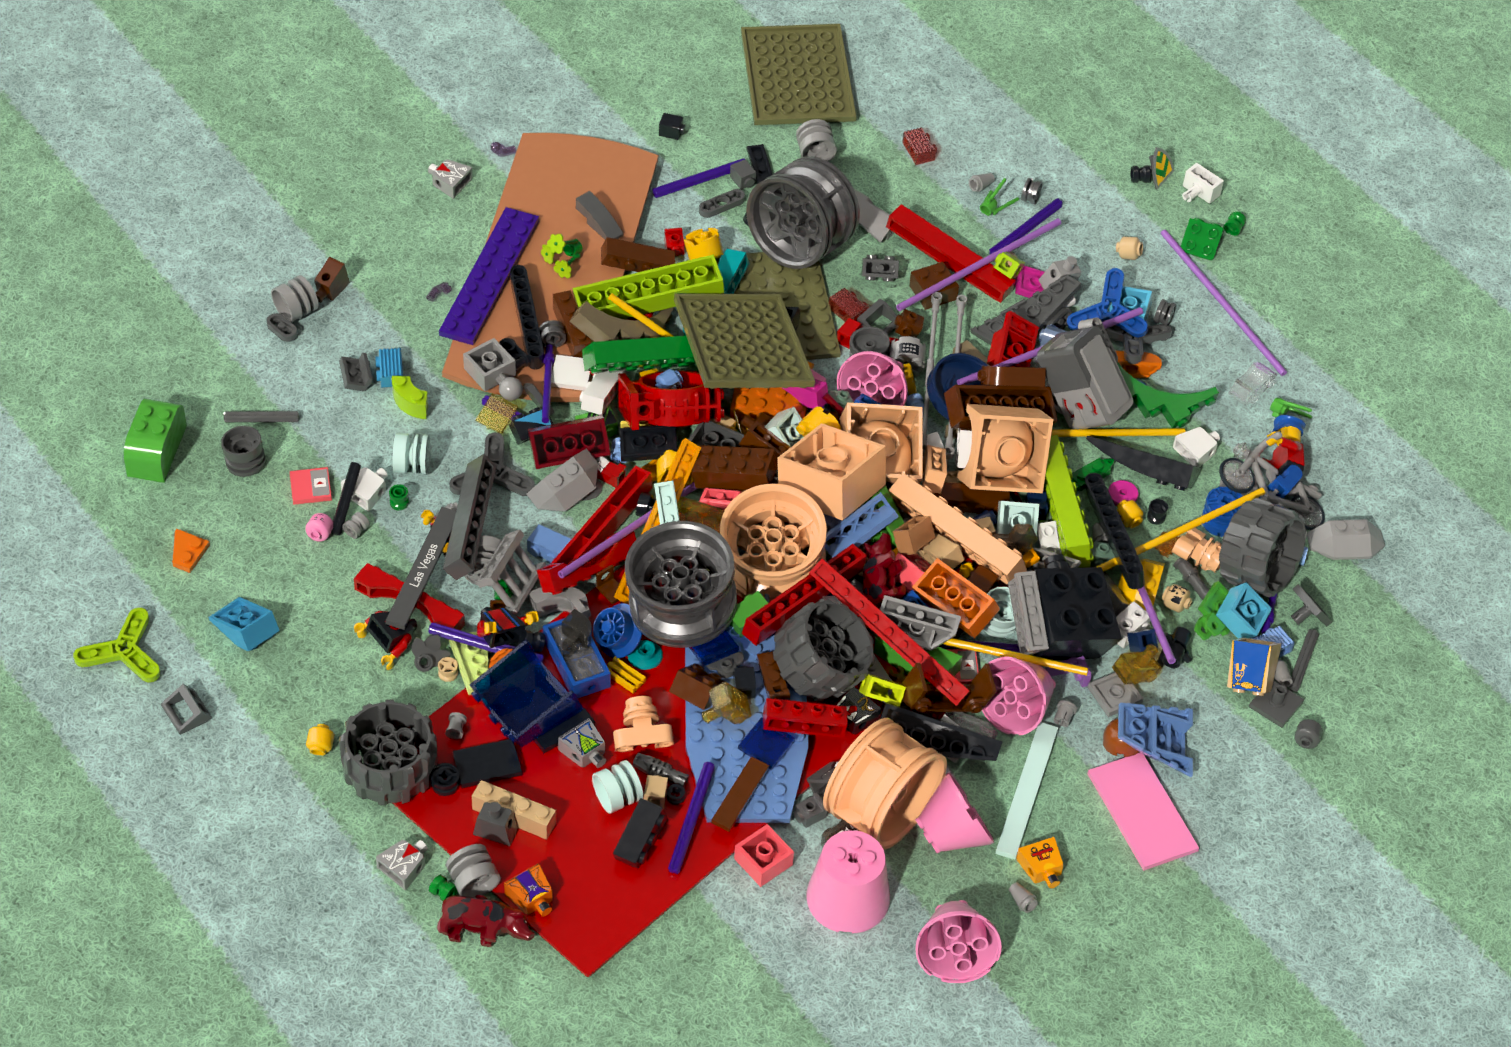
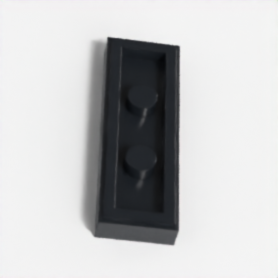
(759, 162)
(550, 739)

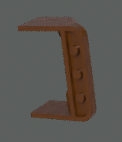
(927, 698)

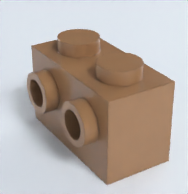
(914, 534)

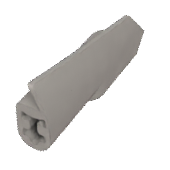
(873, 218)

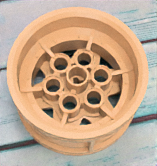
(773, 506)
(884, 782)

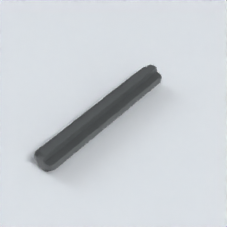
(261, 416)
(1303, 659)

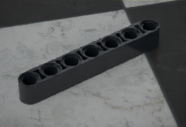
(527, 316)

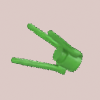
(989, 205)
(1281, 407)

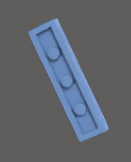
(861, 530)

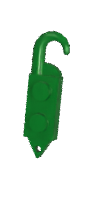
(1098, 466)

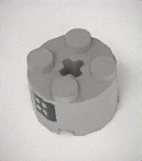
(911, 351)

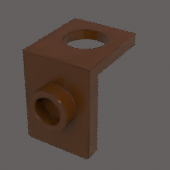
(608, 585)

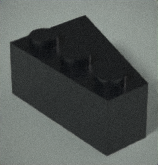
(640, 833)

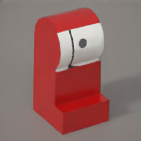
(610, 472)

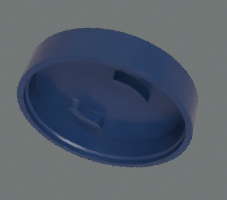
(947, 373)

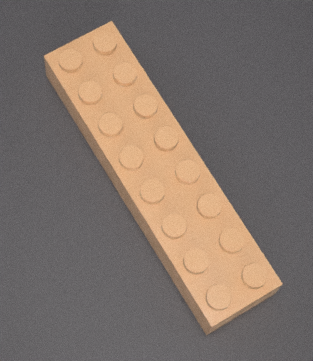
(975, 542)

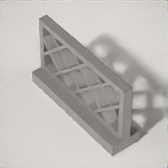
(1028, 613)

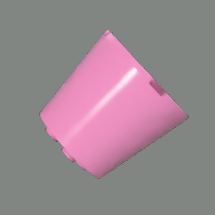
(849, 883)

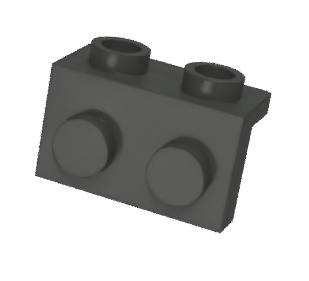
(356, 372)

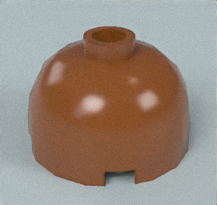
(1113, 743)

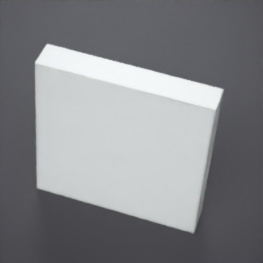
(569, 373)

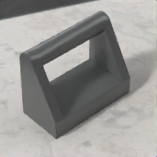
(875, 311)
(195, 704)

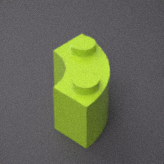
(409, 398)

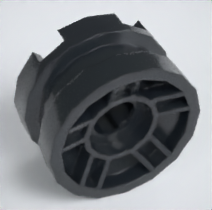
(448, 786)

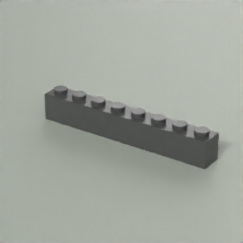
(469, 517)

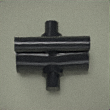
(1178, 642)

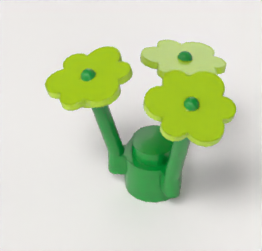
(557, 245)

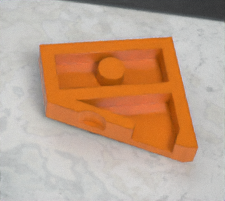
(188, 550)

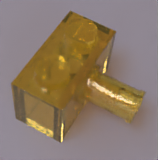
(1137, 666)
(728, 703)

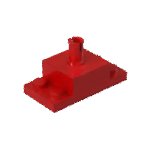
(1013, 340)

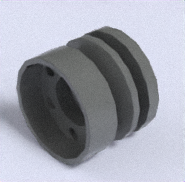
(243, 451)

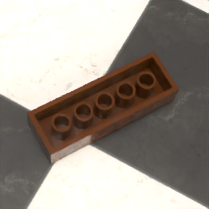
(1009, 396)

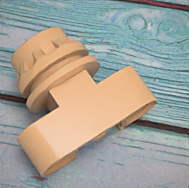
(1198, 548)
(640, 716)

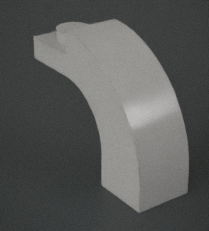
(568, 600)

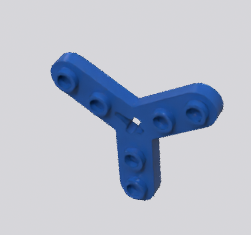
(1111, 293)

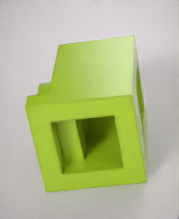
(1002, 266)

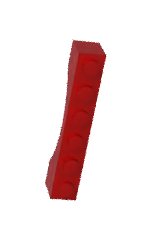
(613, 555)
(377, 583)

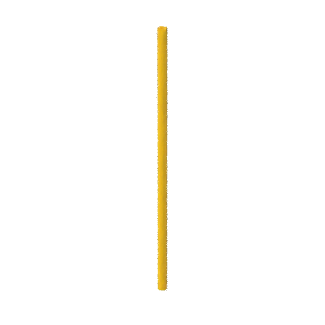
(1117, 432)
(1188, 526)
(1006, 653)

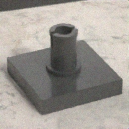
(1309, 607)
(1277, 705)

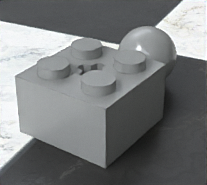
(493, 365)

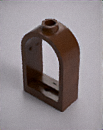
(1012, 376)

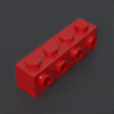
(805, 718)

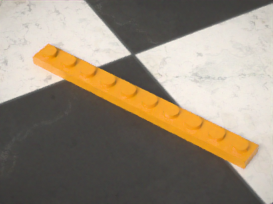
(679, 473)

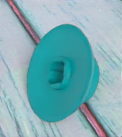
(646, 660)

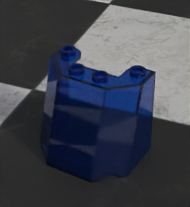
(524, 696)

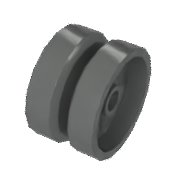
(869, 340)

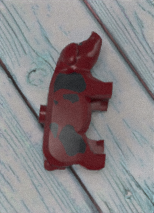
(881, 571)
(482, 917)

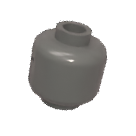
(1308, 734)

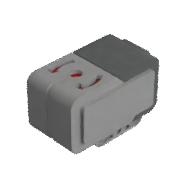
(1085, 376)

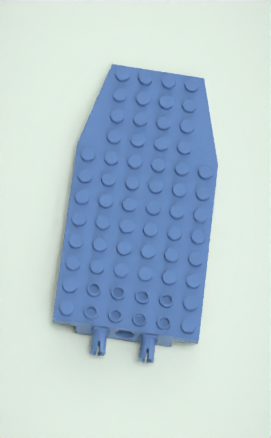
(719, 744)

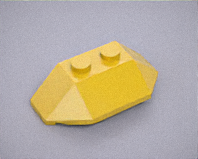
(1152, 575)

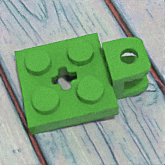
(1209, 608)

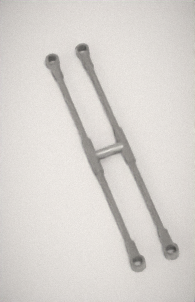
(961, 302)

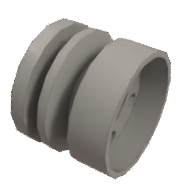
(816, 140)
(294, 298)
(485, 551)
(473, 871)

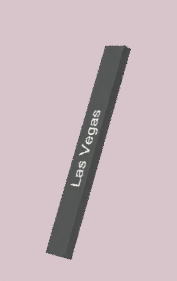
(421, 569)

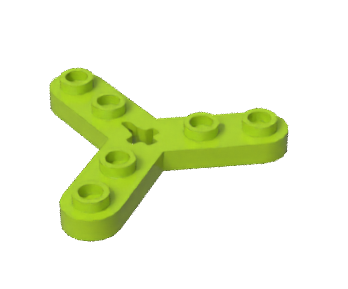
(111, 651)

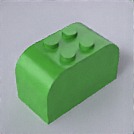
(154, 439)

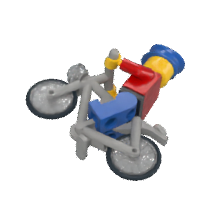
(1282, 471)

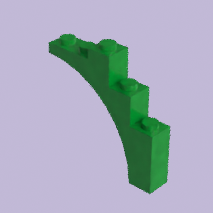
(1175, 407)

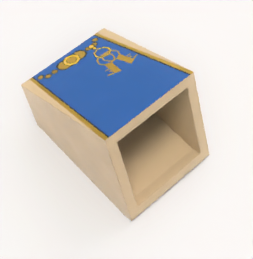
(1253, 665)

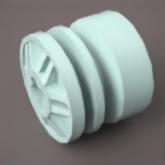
(409, 453)
(1003, 622)
(617, 786)

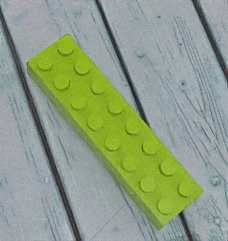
(653, 288)
(1065, 506)

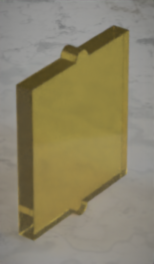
(496, 413)

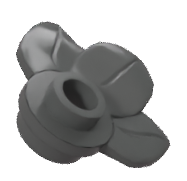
(430, 650)
(726, 666)

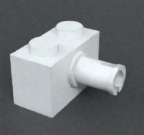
(1201, 183)

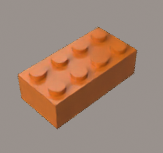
(765, 400)
(954, 594)

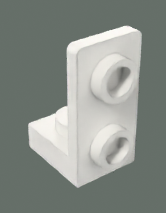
(1048, 537)

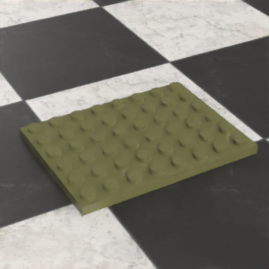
(797, 74)
(799, 289)
(743, 341)

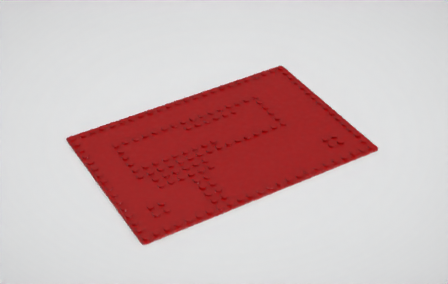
(595, 897)

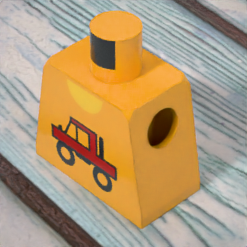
(1041, 861)

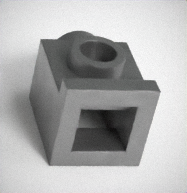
(810, 811)

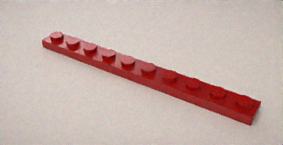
(889, 631)

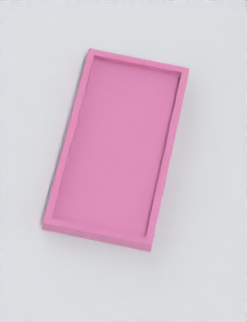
(1143, 811)

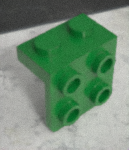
(1201, 238)

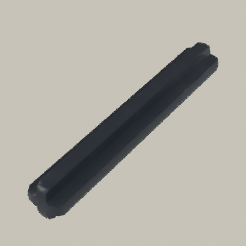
(345, 498)

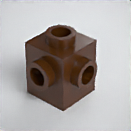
(909, 323)

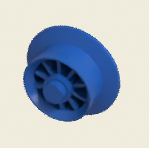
(616, 631)

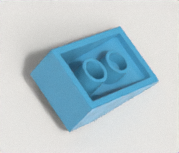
(245, 623)

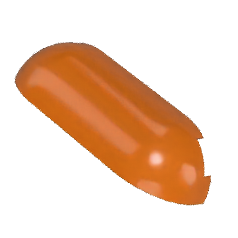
(1148, 365)

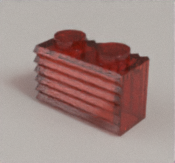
(919, 146)
(847, 305)

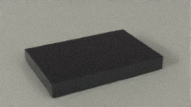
(647, 442)
(487, 763)

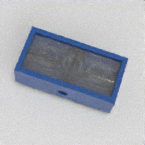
(582, 671)

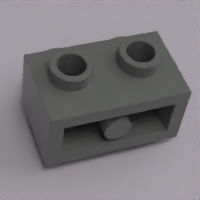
(885, 268)

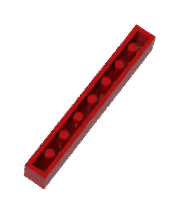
(775, 613)

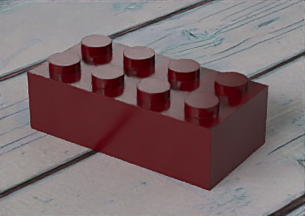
(561, 441)

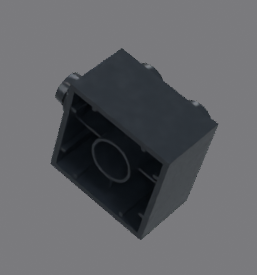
(1075, 611)

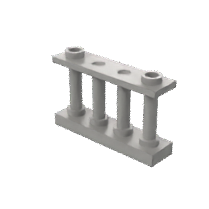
(497, 566)

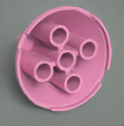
(874, 376)
(1020, 695)
(951, 820)
(957, 943)

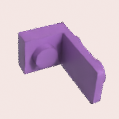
(1080, 661)

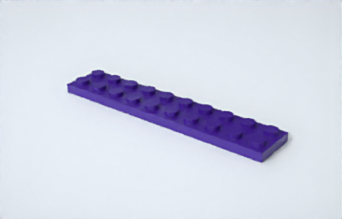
(488, 276)

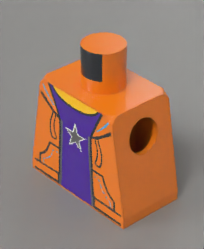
(530, 891)

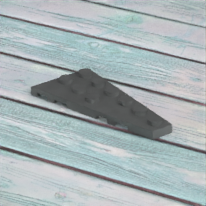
(1037, 309)

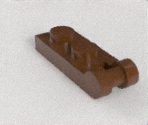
(771, 677)

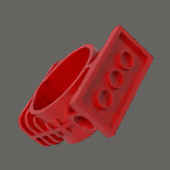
(668, 407)

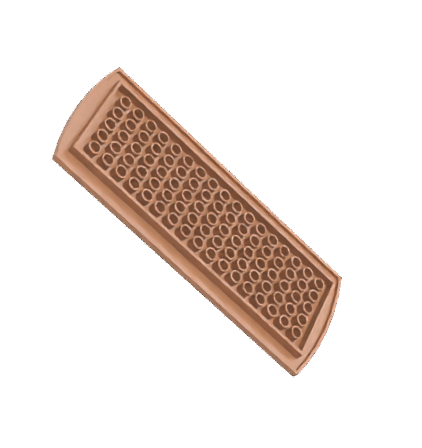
(545, 182)

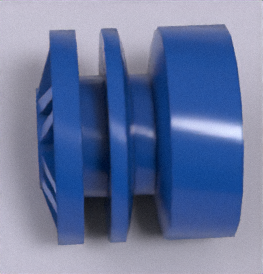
(1215, 499)

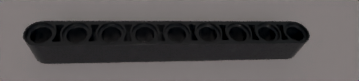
(1115, 531)

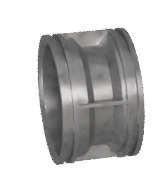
(803, 212)
(678, 561)

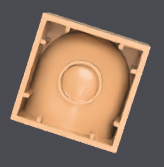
(891, 426)
(1007, 449)
(834, 469)

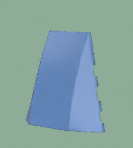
(1157, 733)

